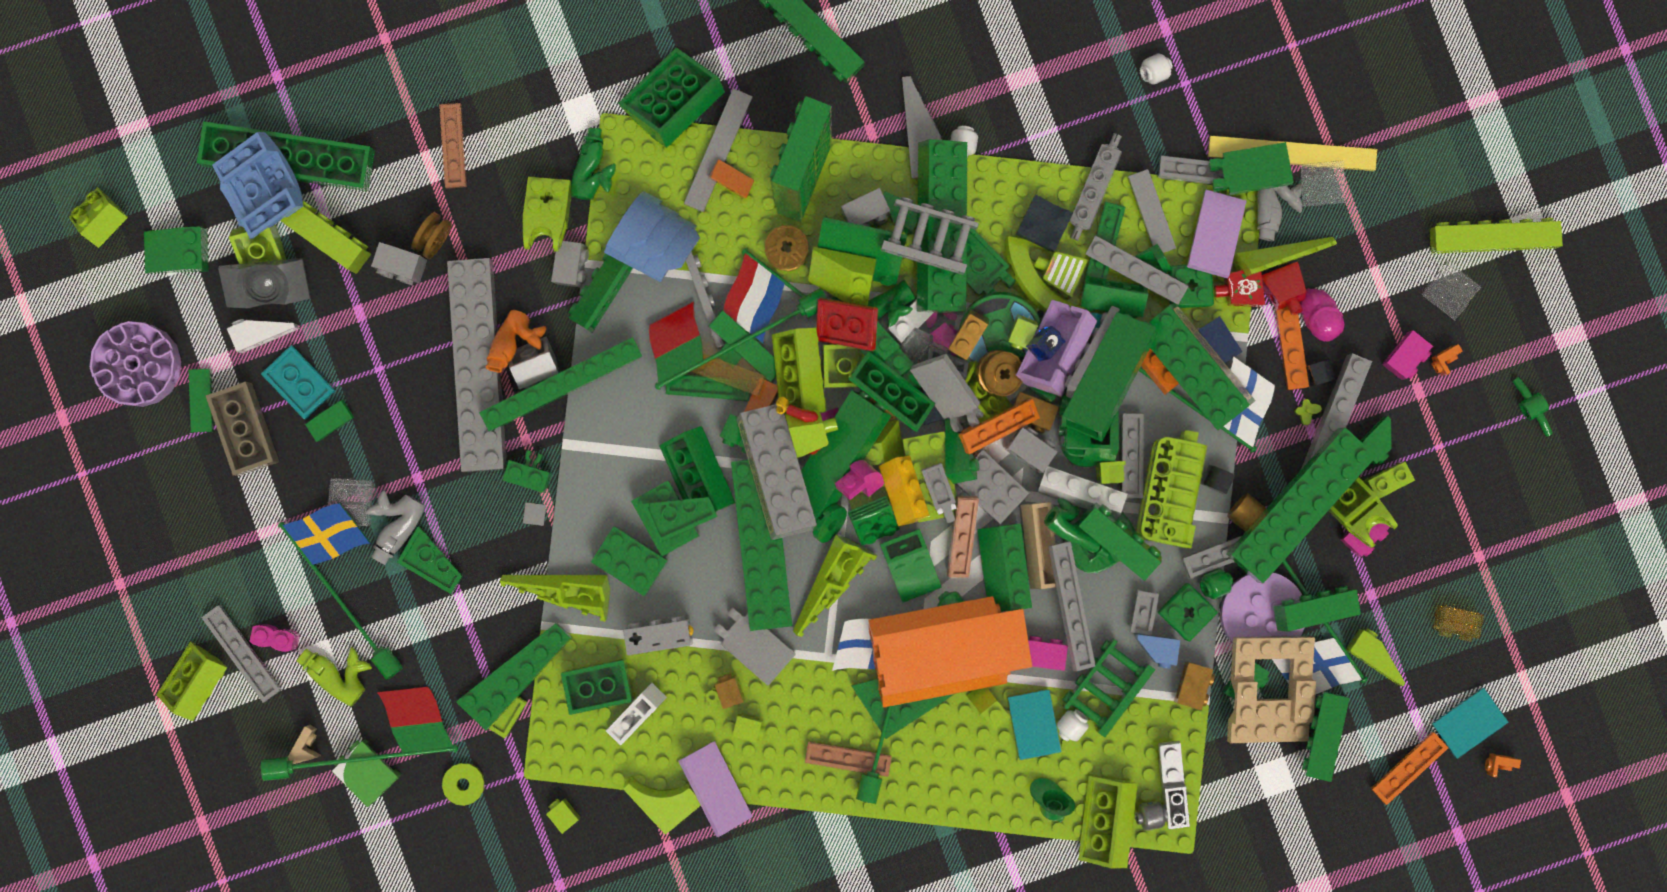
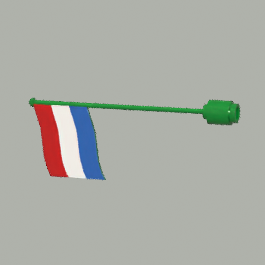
(755, 295)

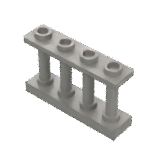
(914, 252)

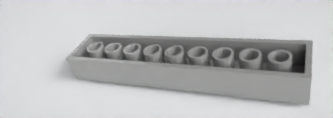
(476, 387)

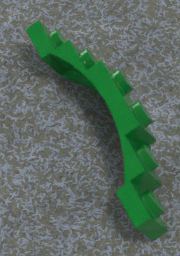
(890, 353)

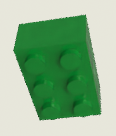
(663, 493)
(629, 561)
(597, 686)

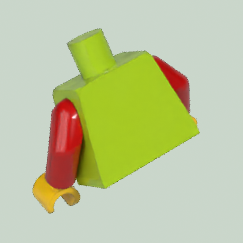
(806, 427)

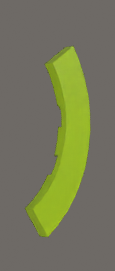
(1027, 276)

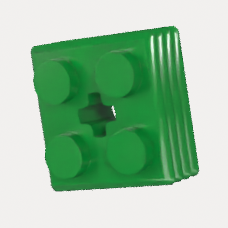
(1202, 294)
(874, 520)
(1174, 612)

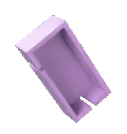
(1052, 373)

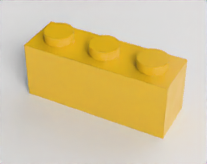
(904, 490)

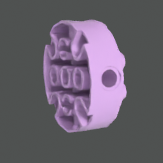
(115, 370)

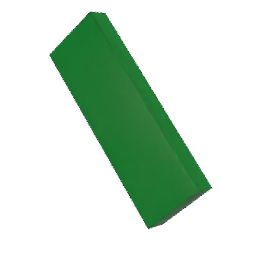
(200, 414)

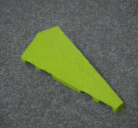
(1262, 259)
(840, 566)
(581, 592)

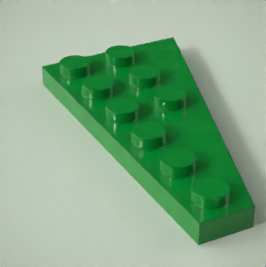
(900, 715)

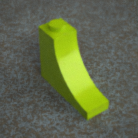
(663, 807)

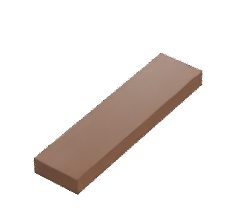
(453, 145)
(962, 536)
(846, 758)

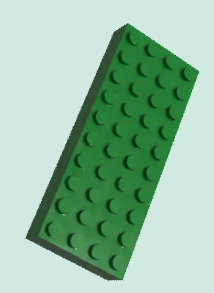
(802, 158)

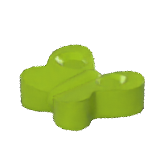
(1306, 411)

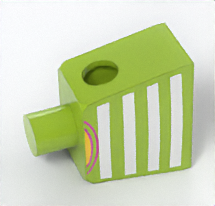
(1061, 272)

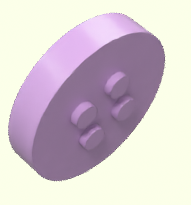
(1250, 610)

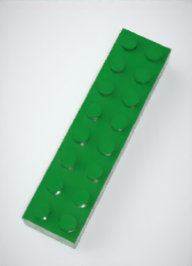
(309, 158)
(944, 186)
(1301, 505)
(761, 557)

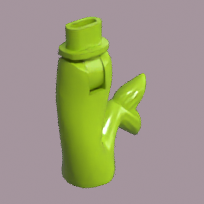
(327, 676)

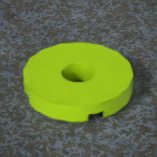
(452, 790)

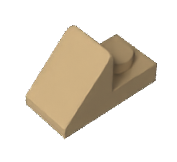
(300, 751)

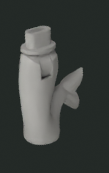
(1270, 209)
(398, 531)

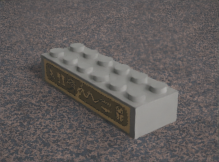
(776, 472)

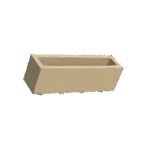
(1037, 540)

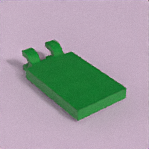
(1253, 169)
(985, 265)

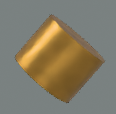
(1246, 511)

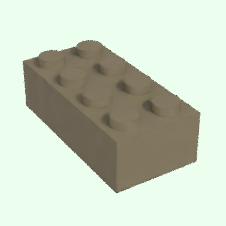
(242, 428)

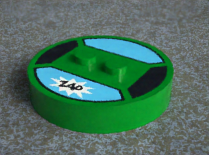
(1002, 312)

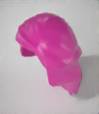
(1322, 315)

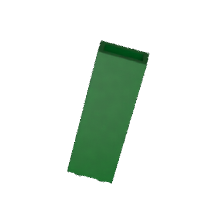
(1109, 376)
(858, 428)

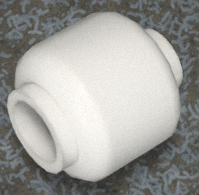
(1156, 69)
(966, 134)
(1072, 725)

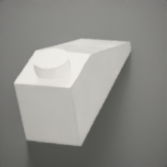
(907, 323)
(251, 334)
(636, 714)

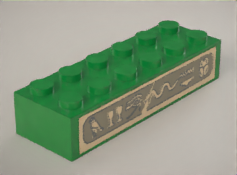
(1198, 367)

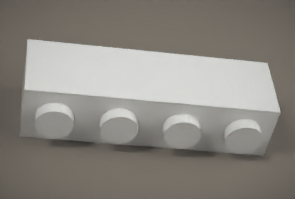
(1081, 491)

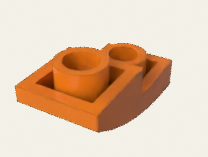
(767, 396)

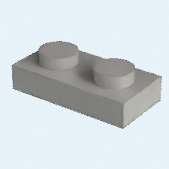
(1144, 613)

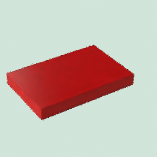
(847, 324)

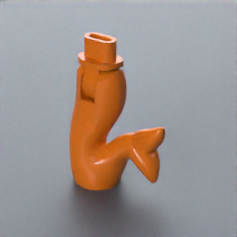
(504, 343)

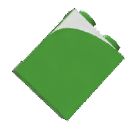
(366, 778)

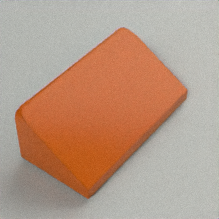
(731, 179)

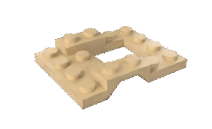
(1272, 719)

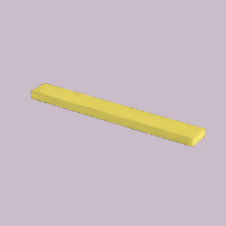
(1300, 152)

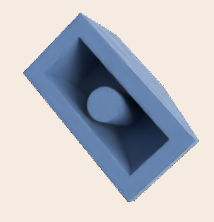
(1160, 649)

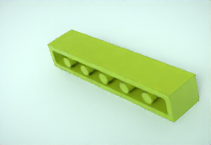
(1496, 237)

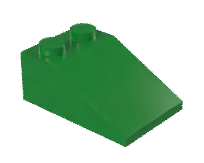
(176, 250)

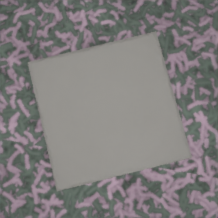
(534, 514)

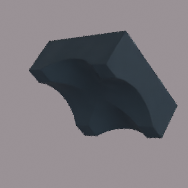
(1044, 223)

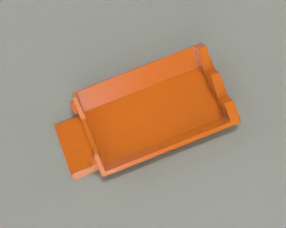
(947, 650)

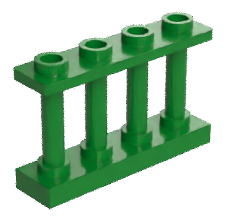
(1116, 706)

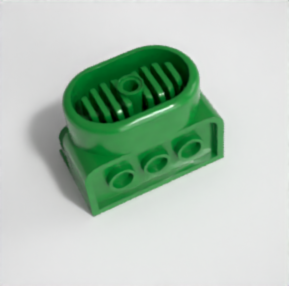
(1086, 450)

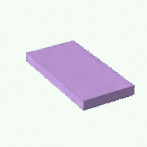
(1216, 234)
(715, 789)

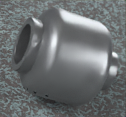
(1151, 815)

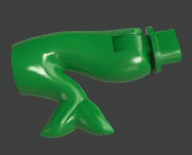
(583, 184)
(894, 302)
(1058, 522)

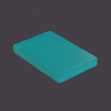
(298, 382)
(1469, 722)
(1034, 724)

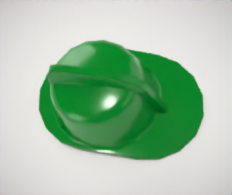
(1053, 801)

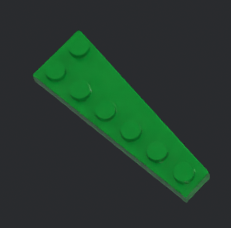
(502, 687)

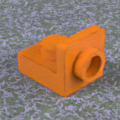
(1448, 355)
(1503, 762)

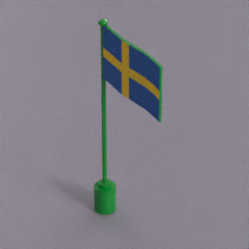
(325, 537)

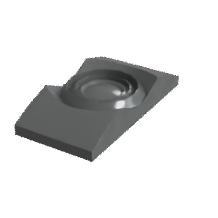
(264, 283)

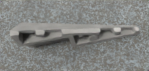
(919, 122)

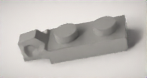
(940, 491)

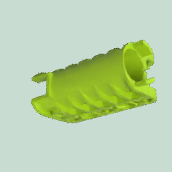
(1176, 492)

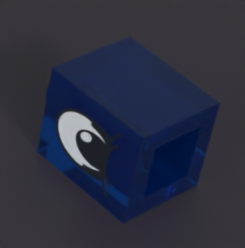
(1046, 343)

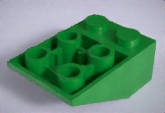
(910, 565)

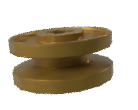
(431, 235)
(791, 236)
(989, 372)

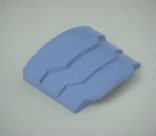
(258, 184)
(652, 238)

